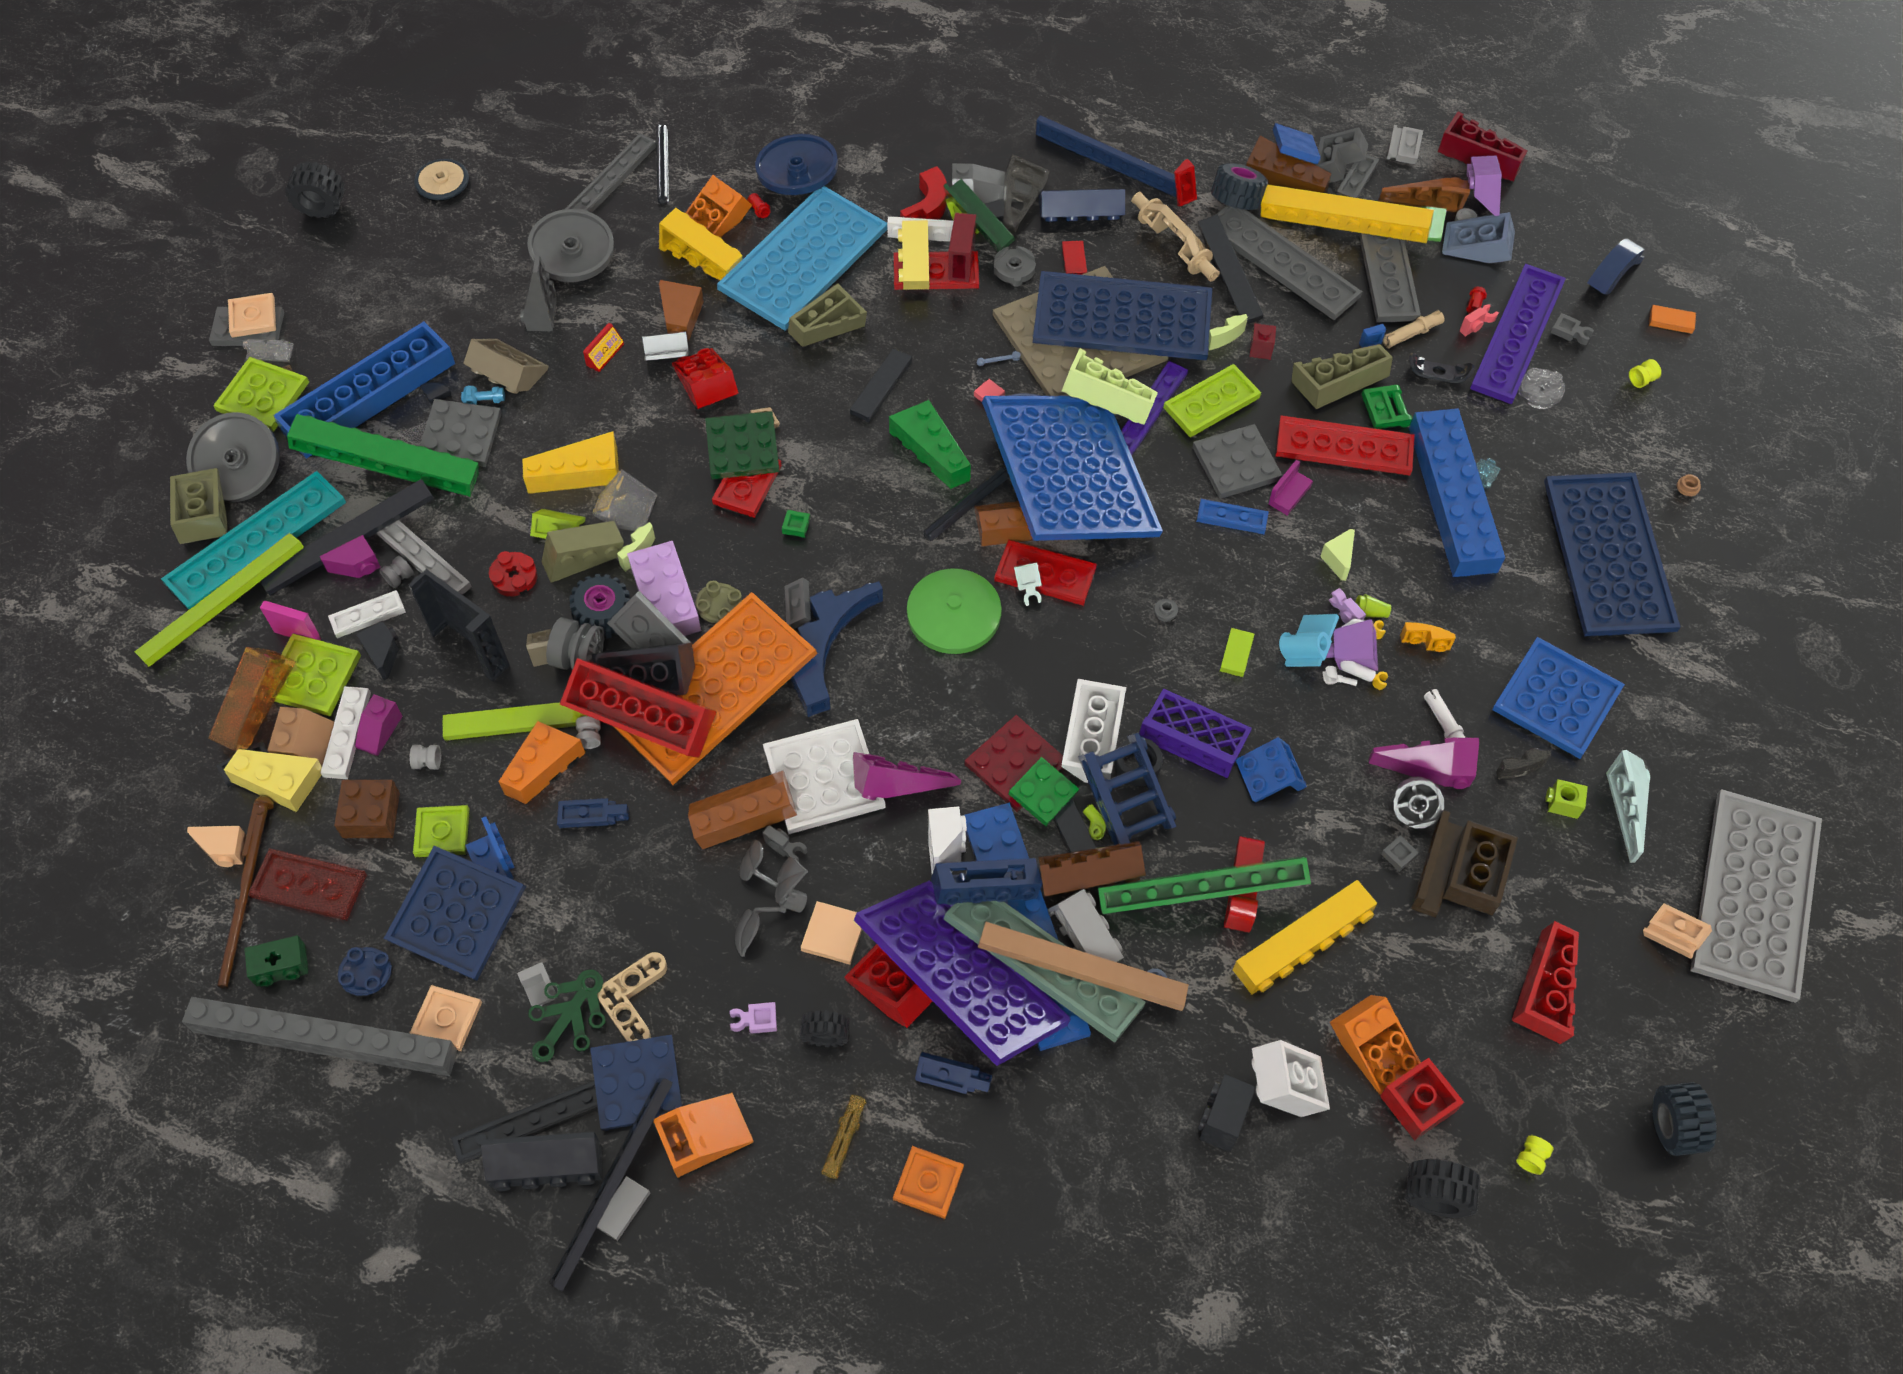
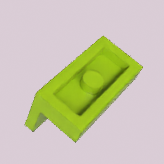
(547, 520)

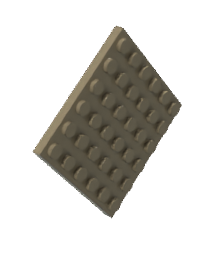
(1052, 362)

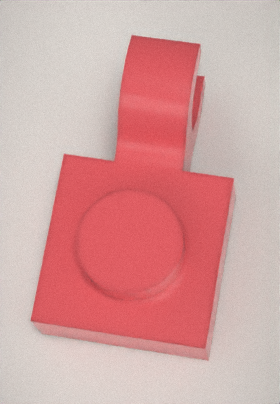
(1476, 319)

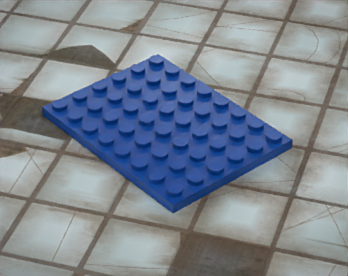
(1070, 469)

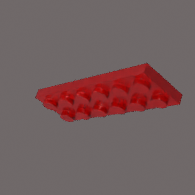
(1345, 445)

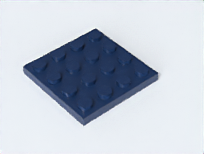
(455, 912)

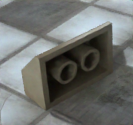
(504, 364)

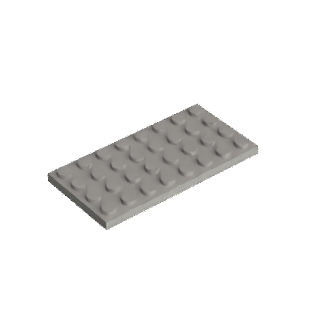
(1758, 895)

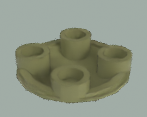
(716, 601)

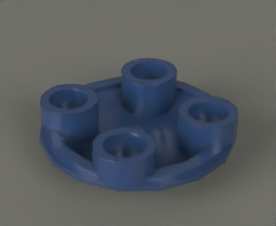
(364, 971)

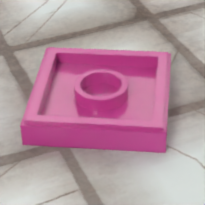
(289, 621)

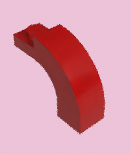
(934, 204)

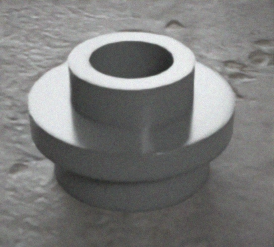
(1166, 615)

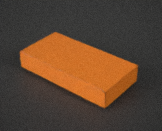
(1672, 319)

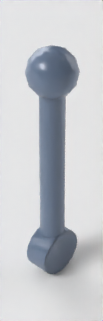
(1015, 356)

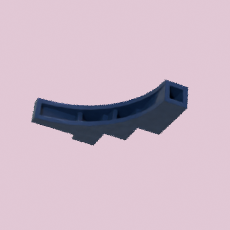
(831, 617)

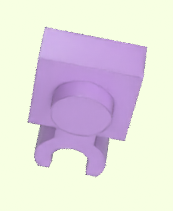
(1348, 608)
(759, 1018)

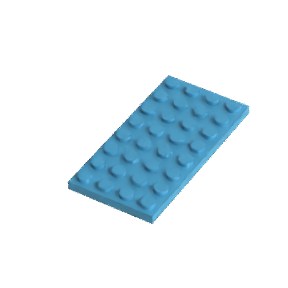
(802, 256)

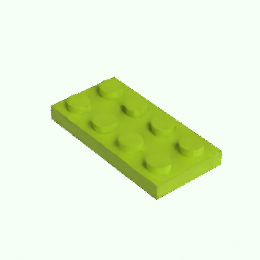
(1212, 400)

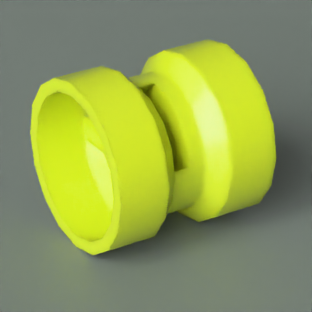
(1645, 373)
(1534, 1155)

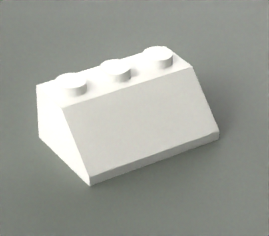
(946, 835)

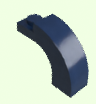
(1615, 265)

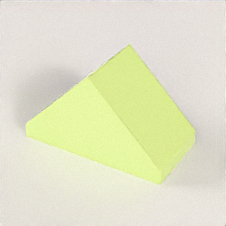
(1338, 553)

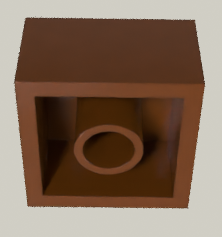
(367, 809)

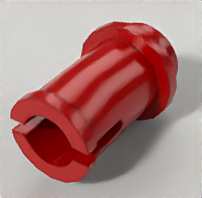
(761, 208)
(1477, 296)

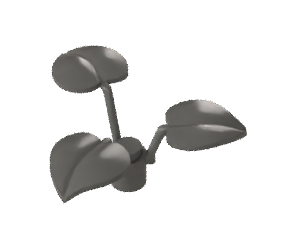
(785, 895)

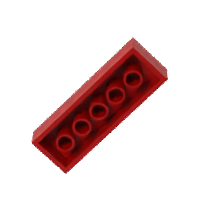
(638, 708)

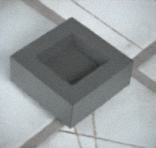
(1399, 853)

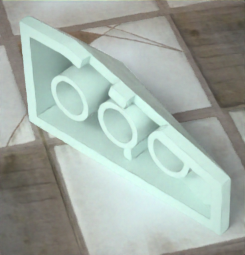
(1630, 791)

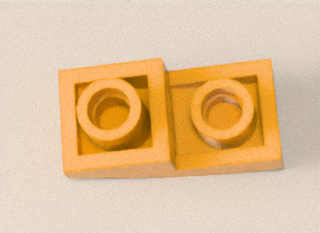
(1434, 637)

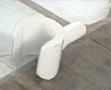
(1330, 677)

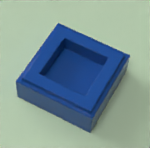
(1372, 336)

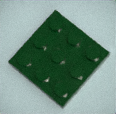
(742, 445)

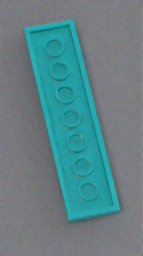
(289, 513)

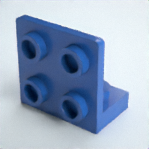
(1270, 770)
(491, 851)

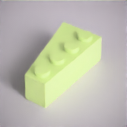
(1108, 388)

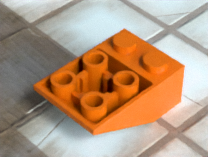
(718, 207)
(1376, 1041)
(702, 1132)

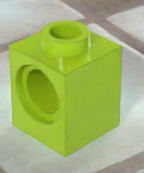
(1573, 792)

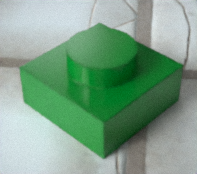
(796, 523)

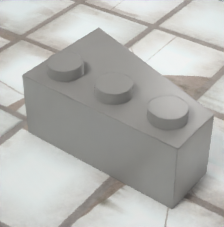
(1086, 927)

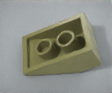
(197, 506)

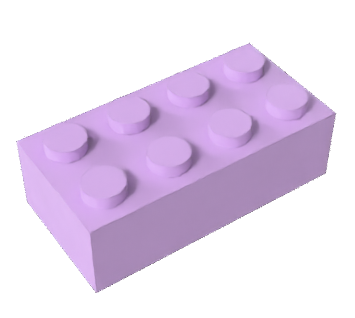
(664, 585)

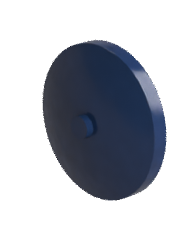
(796, 164)

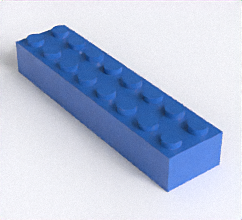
(374, 381)
(1456, 493)

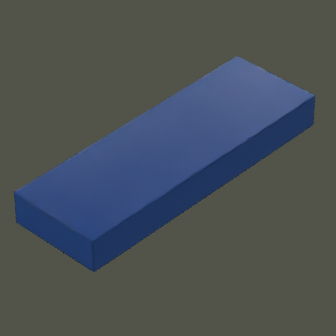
(1232, 516)

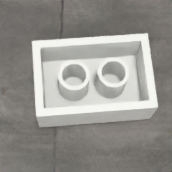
(1290, 1078)

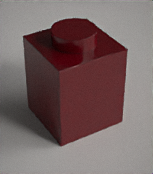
(1262, 341)

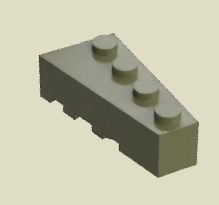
(1343, 374)

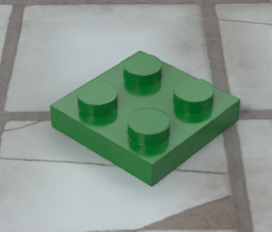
(1043, 791)

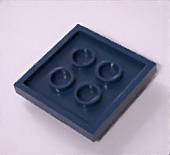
(626, 1076)

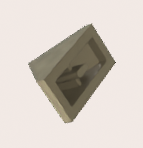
(537, 647)

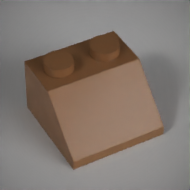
(301, 734)

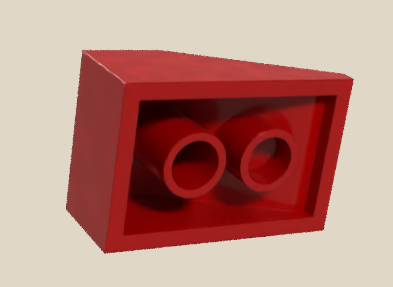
(888, 987)

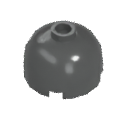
(1417, 802)

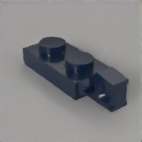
(590, 813)
(951, 1074)

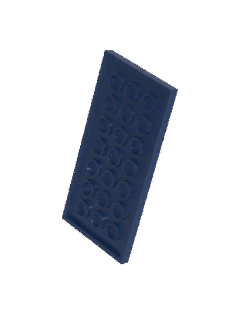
(1123, 315)
(1611, 554)

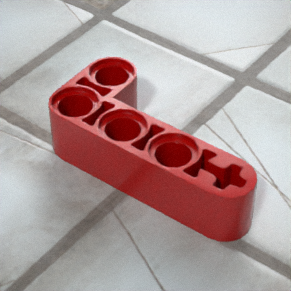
(1243, 907)

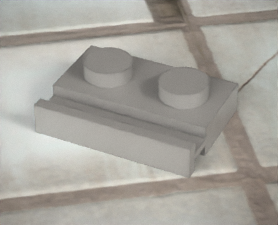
(1405, 144)

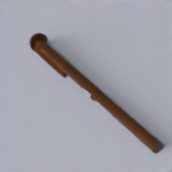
(250, 851)

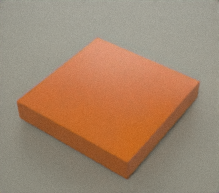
(928, 1182)

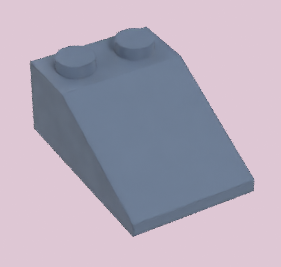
(1480, 238)

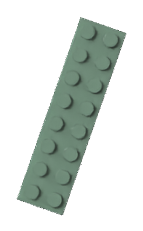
(1097, 1005)

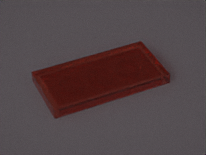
(307, 884)

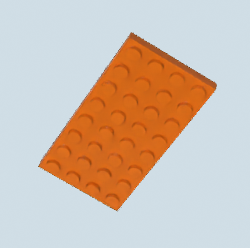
(734, 674)

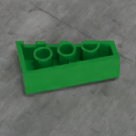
(931, 441)

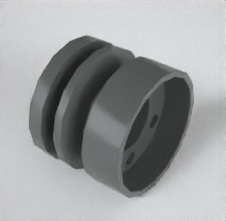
(571, 642)

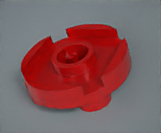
(509, 562)

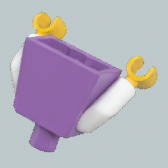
(1357, 650)

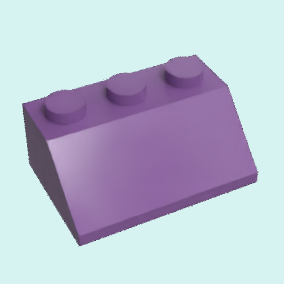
(1485, 180)

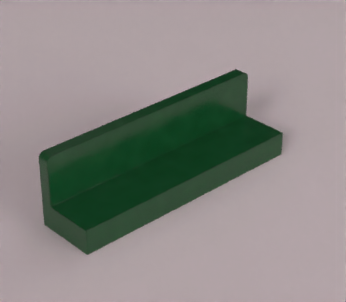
(986, 221)

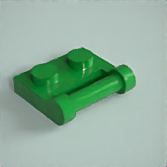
(1381, 409)

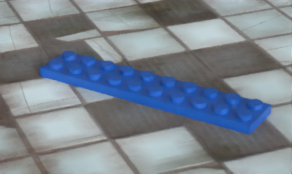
(996, 836)

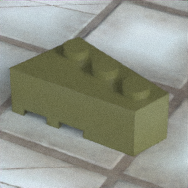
(826, 317)
(580, 549)

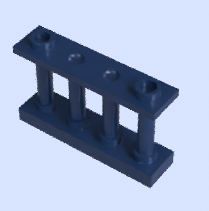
(1103, 787)

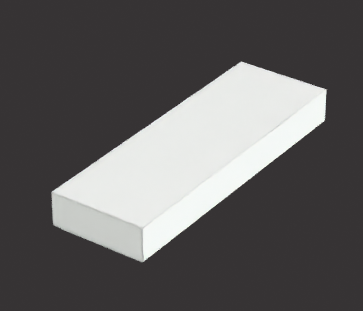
(366, 614)

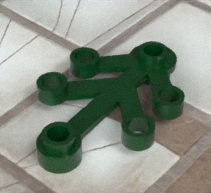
(570, 1012)

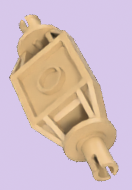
(1163, 218)

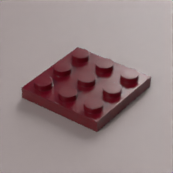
(1009, 757)

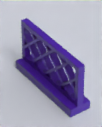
(1188, 745)

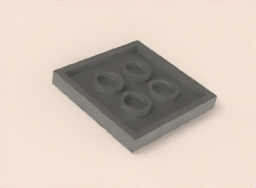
(461, 430)
(1237, 461)

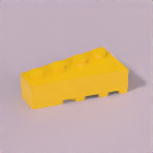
(697, 245)

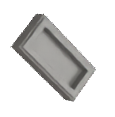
(623, 1208)

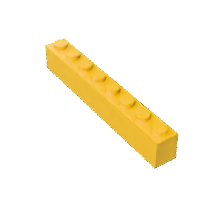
(1347, 213)

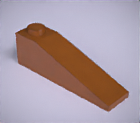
(1438, 193)

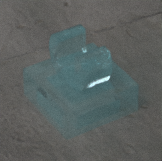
(1488, 471)

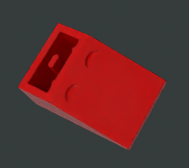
(705, 377)

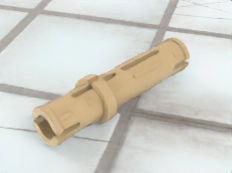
(1419, 326)

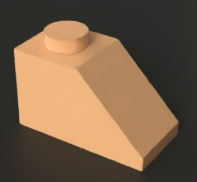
(220, 843)

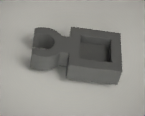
(1570, 328)

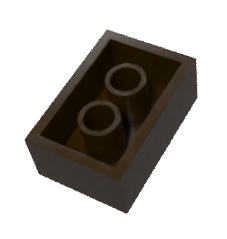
(1480, 868)

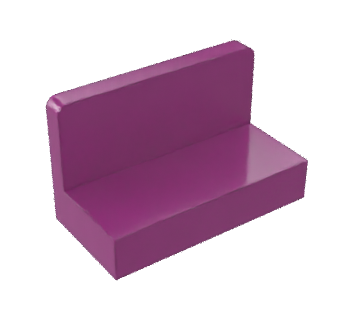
(1289, 489)

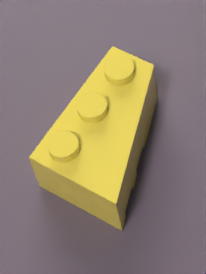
(914, 254)
(278, 776)

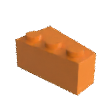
(538, 761)

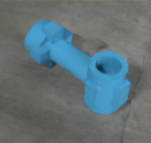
(471, 395)

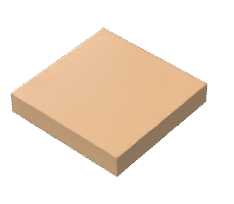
(251, 315)
(832, 933)
(446, 1016)

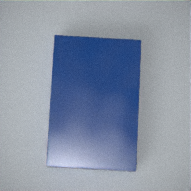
(1296, 143)

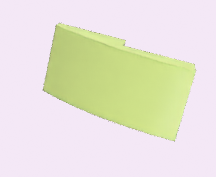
(1233, 329)
(642, 538)

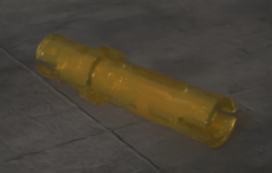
(855, 1107)

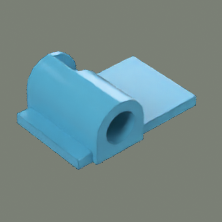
(1311, 641)

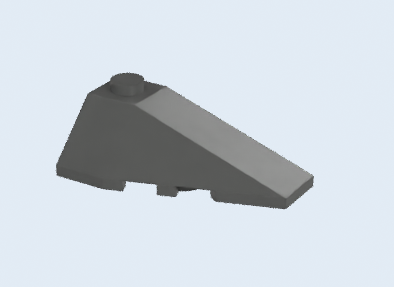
(985, 181)

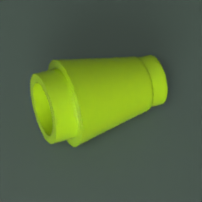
(1373, 607)

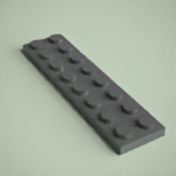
(1288, 262)

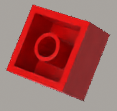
(1421, 1099)

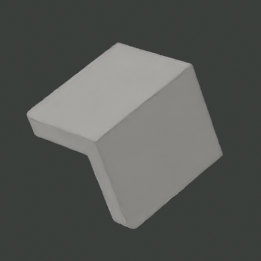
(534, 981)

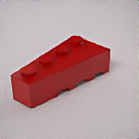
(1549, 986)

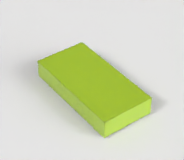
(1237, 652)

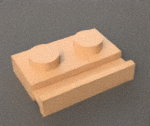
(1677, 930)

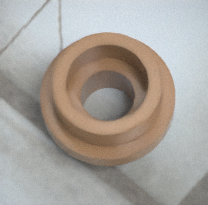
(1689, 485)

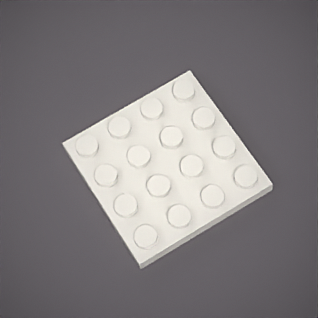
(821, 774)

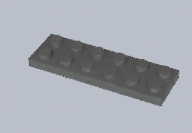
(1389, 278)

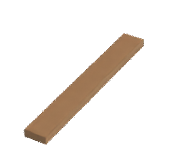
(1083, 966)

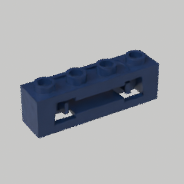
(986, 881)

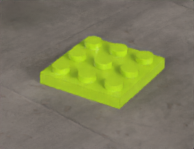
(261, 391)
(317, 675)

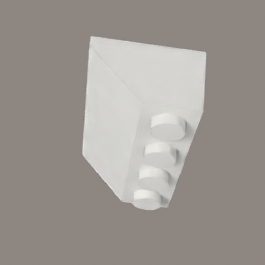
(1093, 724)

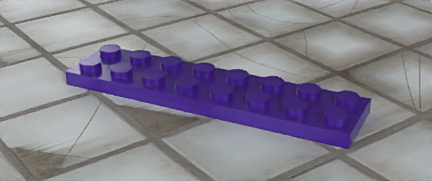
(1518, 334)

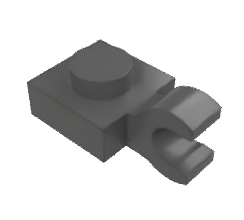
(780, 842)

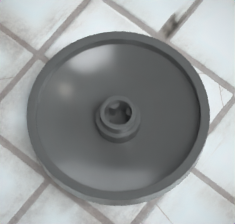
(572, 244)
(240, 449)

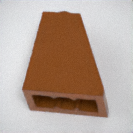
(680, 306)

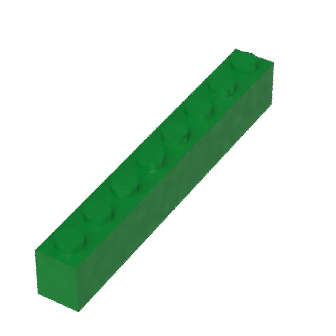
(383, 455)
(1204, 885)

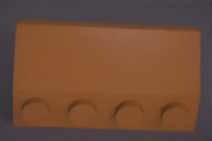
(1001, 523)
(741, 810)

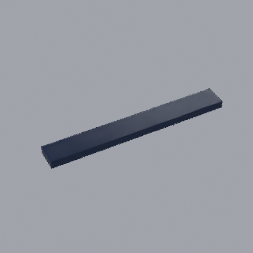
(1106, 155)

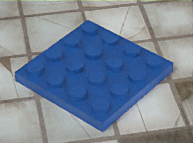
(1558, 697)

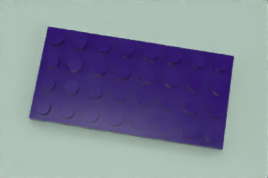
(969, 984)

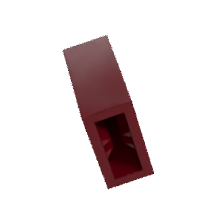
(962, 247)

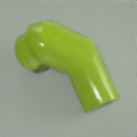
(1097, 825)

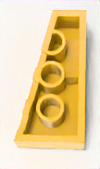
(573, 466)

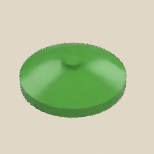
(954, 611)

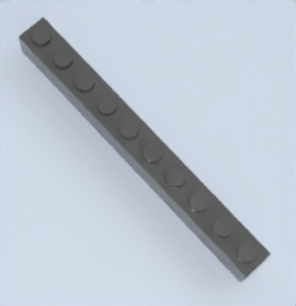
(320, 1036)

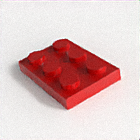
(744, 493)

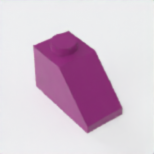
(351, 559)
(377, 724)

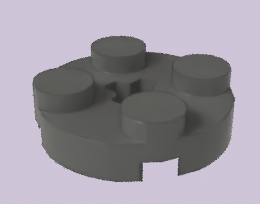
(1011, 274)

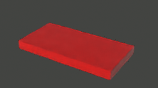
(939, 272)
(1059, 574)

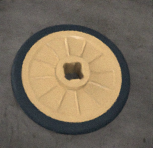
(441, 179)

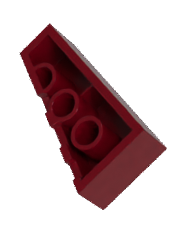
(1467, 140)

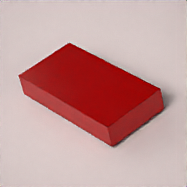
(1074, 257)

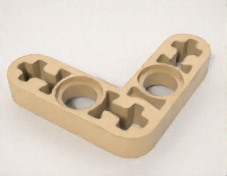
(625, 992)

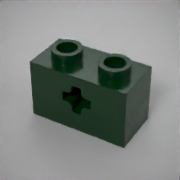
(276, 961)

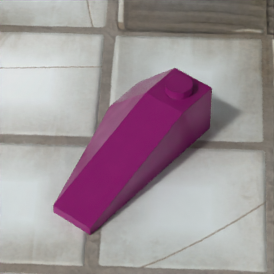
(1444, 764)
(883, 779)

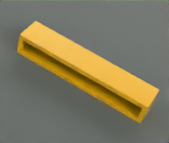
(1304, 937)

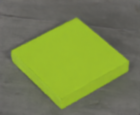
(442, 828)

